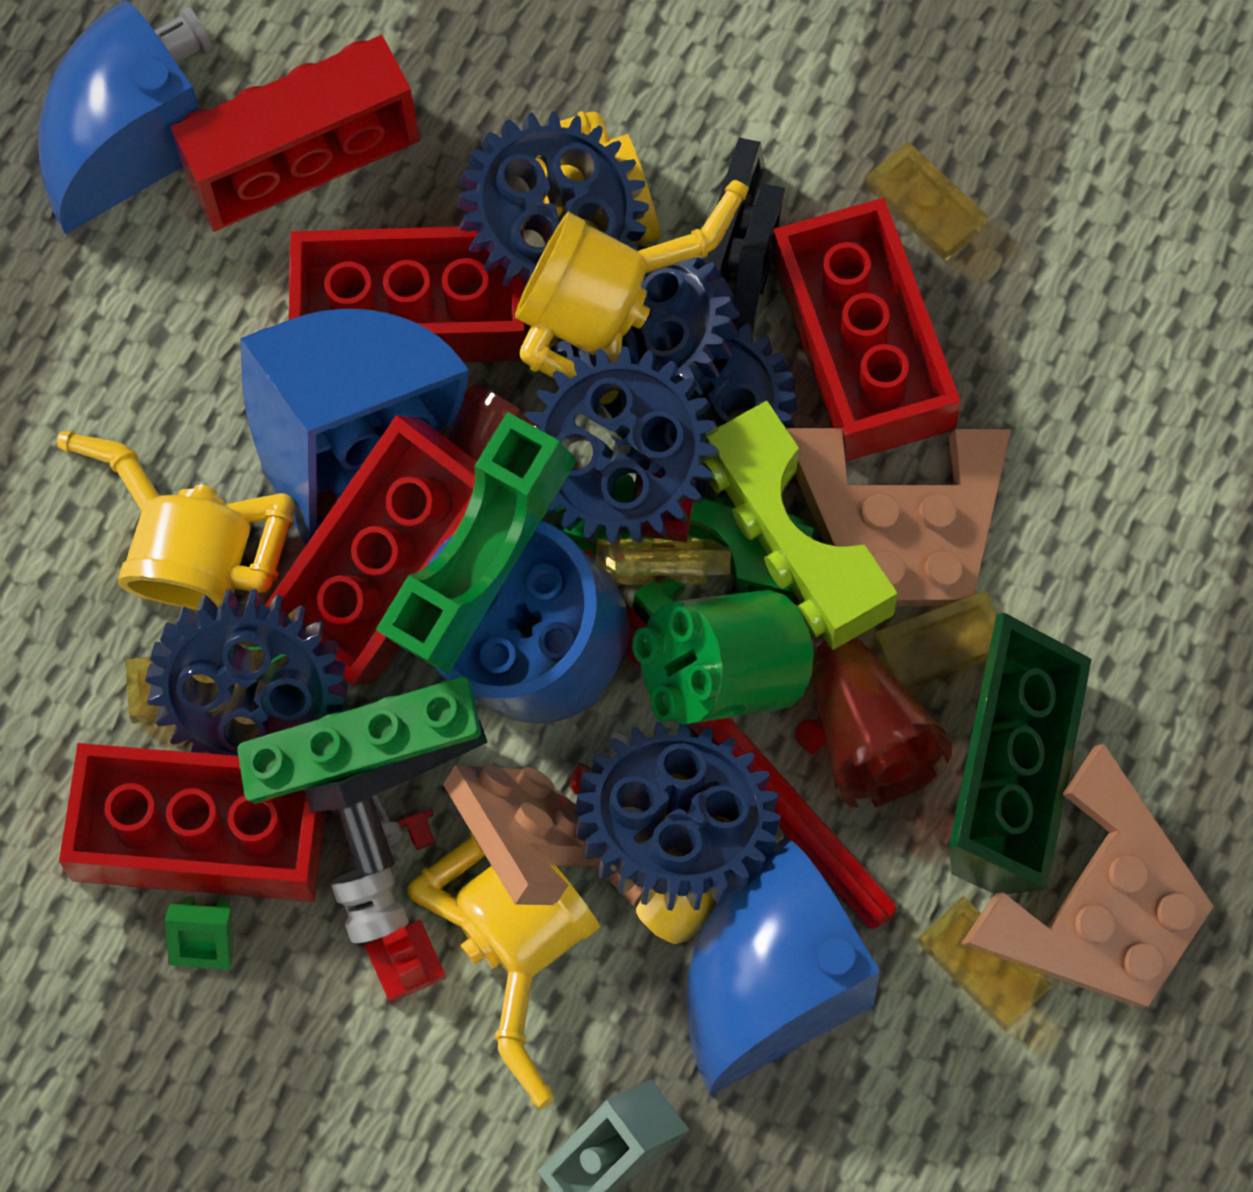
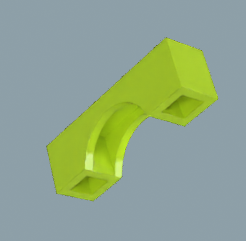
(837, 586)

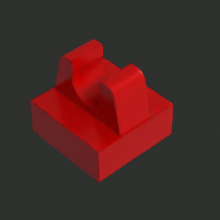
(405, 961)

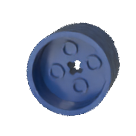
(571, 650)

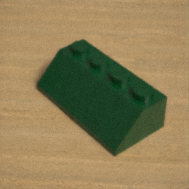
(1018, 760)

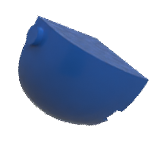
(110, 117)
(330, 388)
(773, 970)

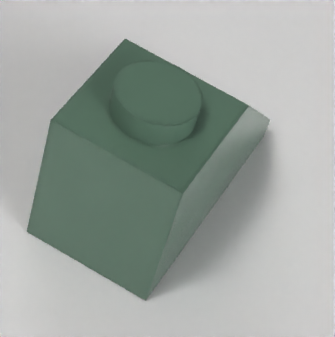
(616, 1143)

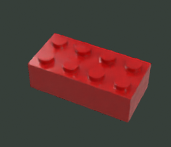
(297, 132)
(412, 275)
(865, 329)
(377, 534)
(185, 826)

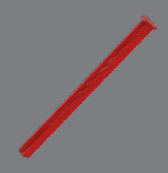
(799, 819)

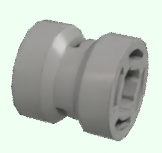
(369, 905)

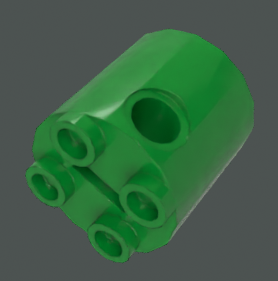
(724, 656)

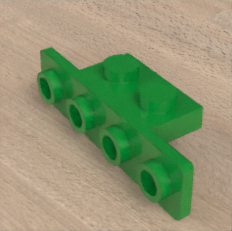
(359, 740)

